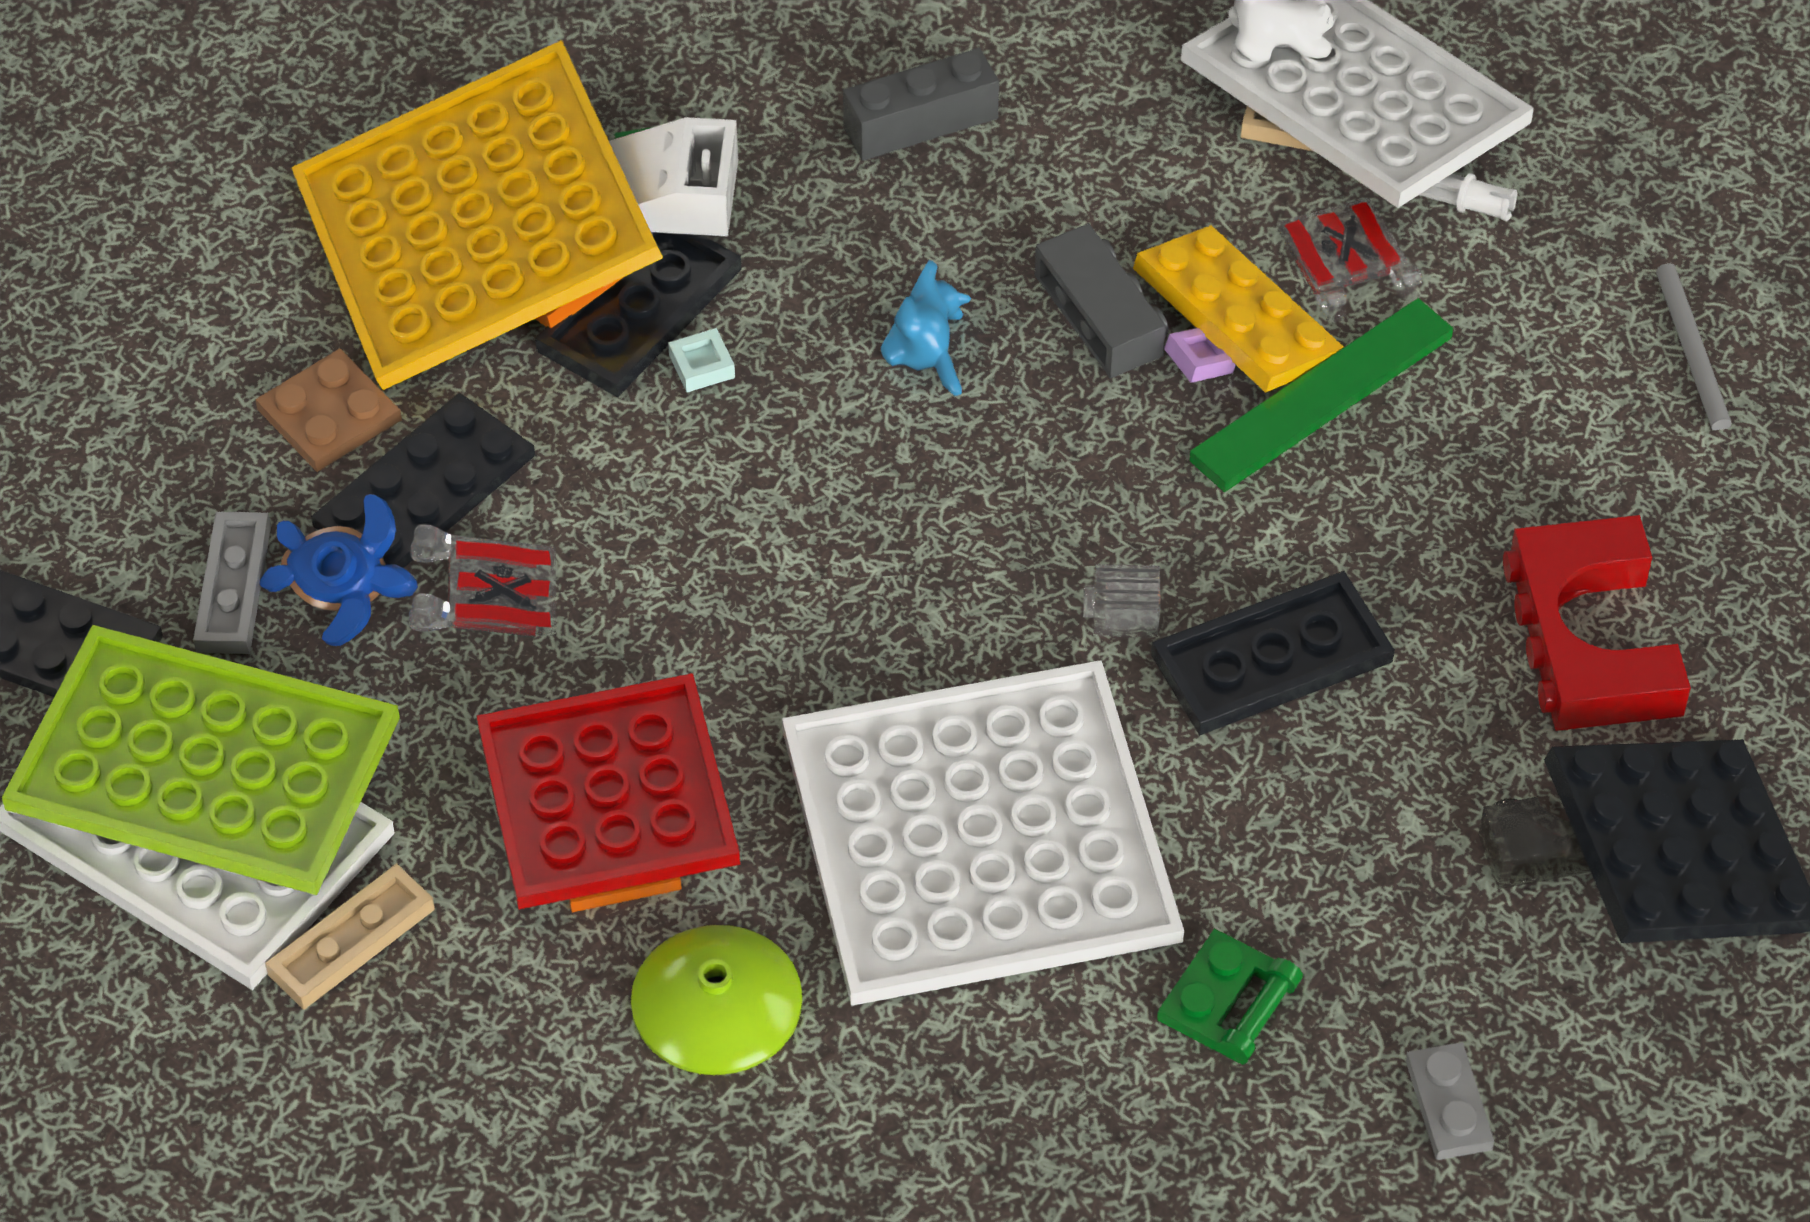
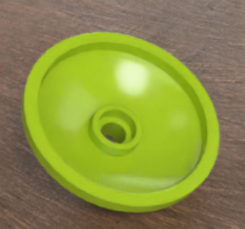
(723, 1023)

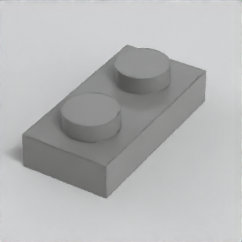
(1449, 1101)

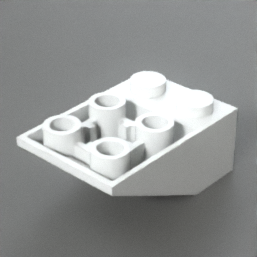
(682, 174)

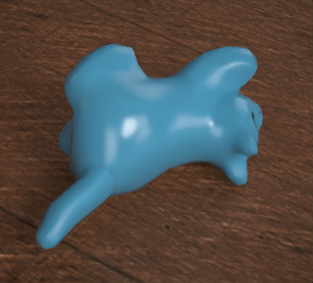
(922, 328)

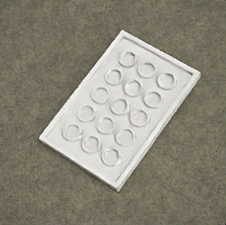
(1375, 107)
(208, 910)

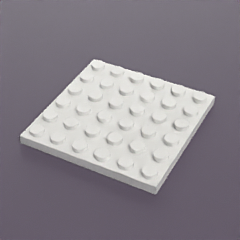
(979, 832)

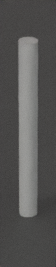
(1693, 347)

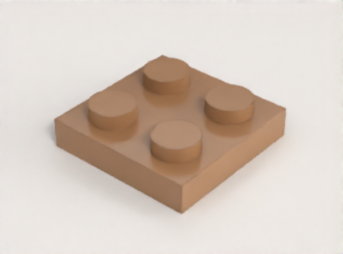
(328, 410)

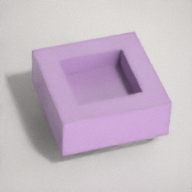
(1197, 355)

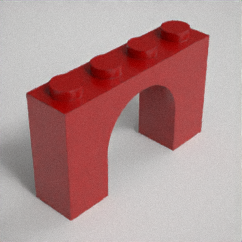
(1581, 681)

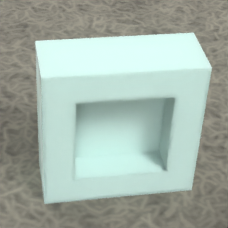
(701, 360)

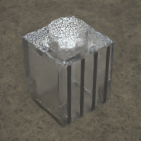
(1124, 601)

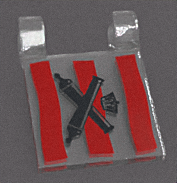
(1345, 249)
(489, 585)

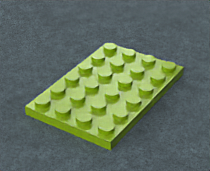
(202, 759)

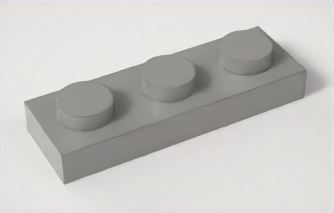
(232, 583)

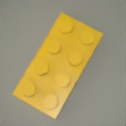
(1236, 307)

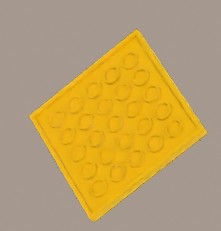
(474, 215)

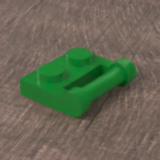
(1214, 986)

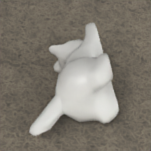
(1279, 22)

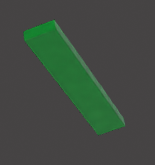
(1320, 395)

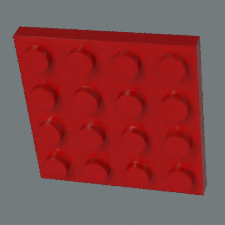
(607, 791)

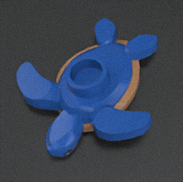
(341, 569)

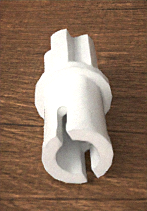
(1474, 195)

